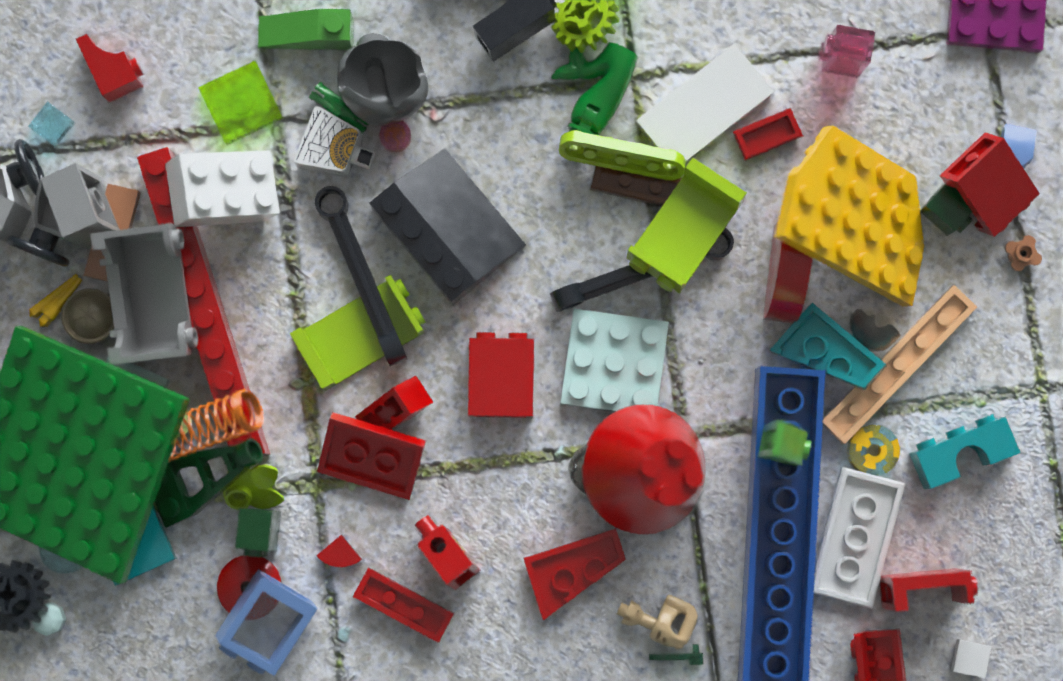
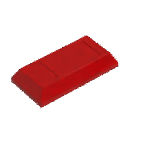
(767, 134)

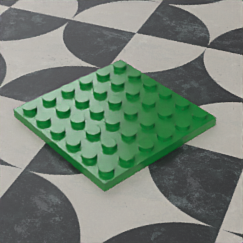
(81, 452)

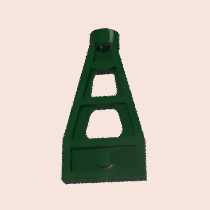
(173, 498)

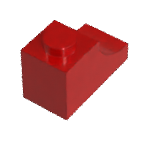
(113, 73)
(397, 405)

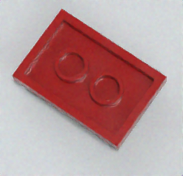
(371, 456)

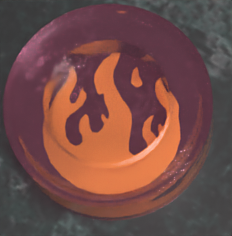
(395, 136)

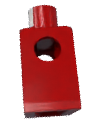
(453, 562)

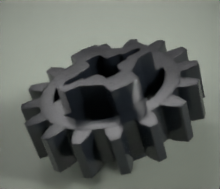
(28, 601)

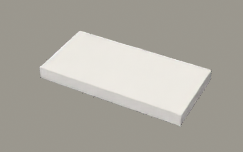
(706, 104)
(857, 537)

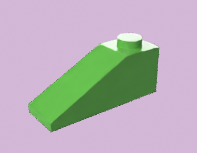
(307, 30)
(784, 443)

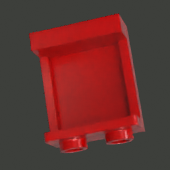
(991, 183)
(501, 376)
(895, 586)

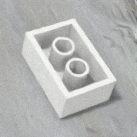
(222, 188)

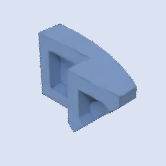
(1021, 142)

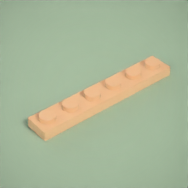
(900, 363)

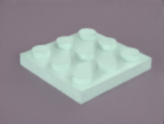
(613, 361)

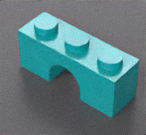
(937, 460)

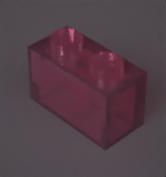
(846, 51)

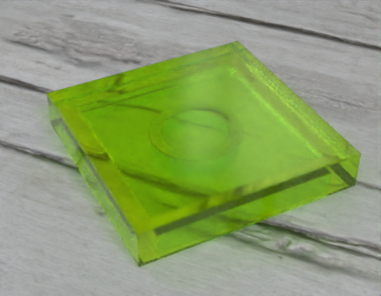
(240, 102)

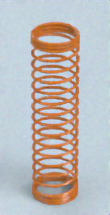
(237, 414)

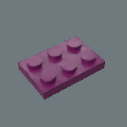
(997, 24)

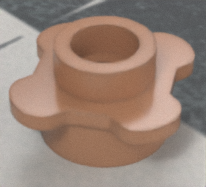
(1014, 250)

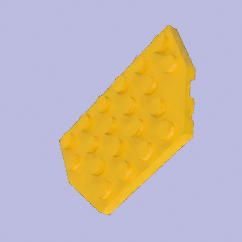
(855, 215)

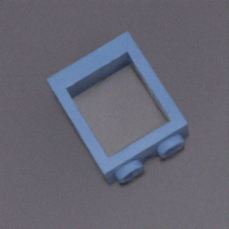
(265, 623)

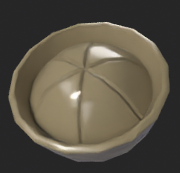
(88, 316)

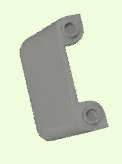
(146, 293)

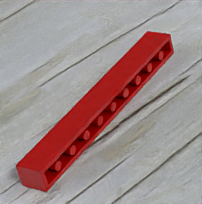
(206, 309)

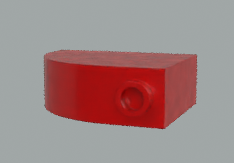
(786, 282)

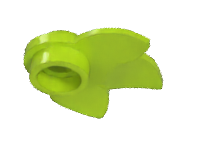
(254, 489)

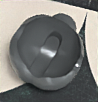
(382, 80)

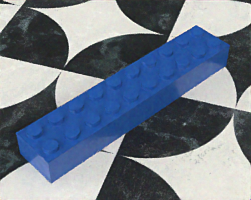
(781, 532)

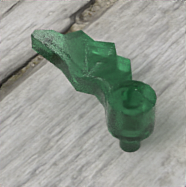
(695, 657)

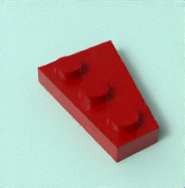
(571, 568)

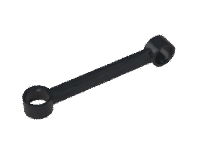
(362, 277)
(578, 293)

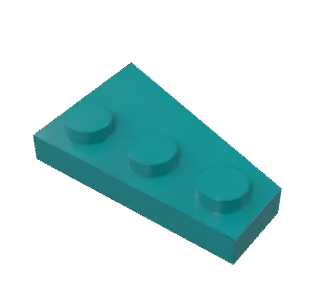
(825, 345)

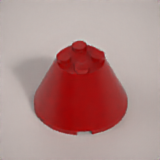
(643, 469)

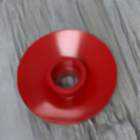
(236, 573)

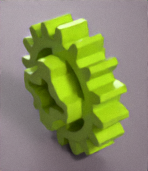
(584, 22)

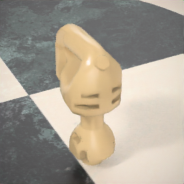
(661, 626)

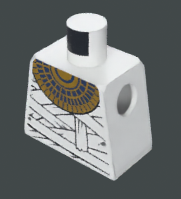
(331, 146)

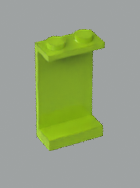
(686, 227)
(346, 339)

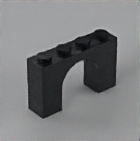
(513, 25)

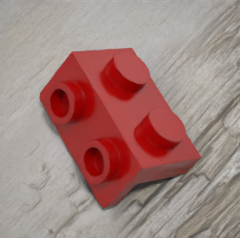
(878, 655)

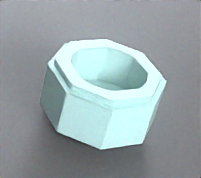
(51, 620)

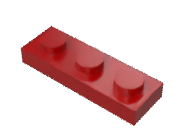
(403, 605)

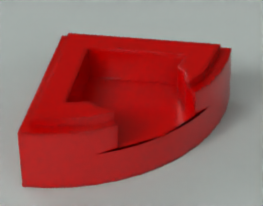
(339, 553)

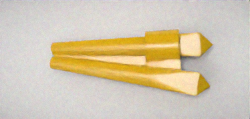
(53, 302)

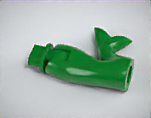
(600, 101)

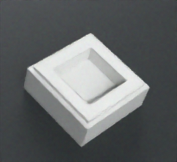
(971, 658)

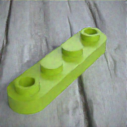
(622, 155)

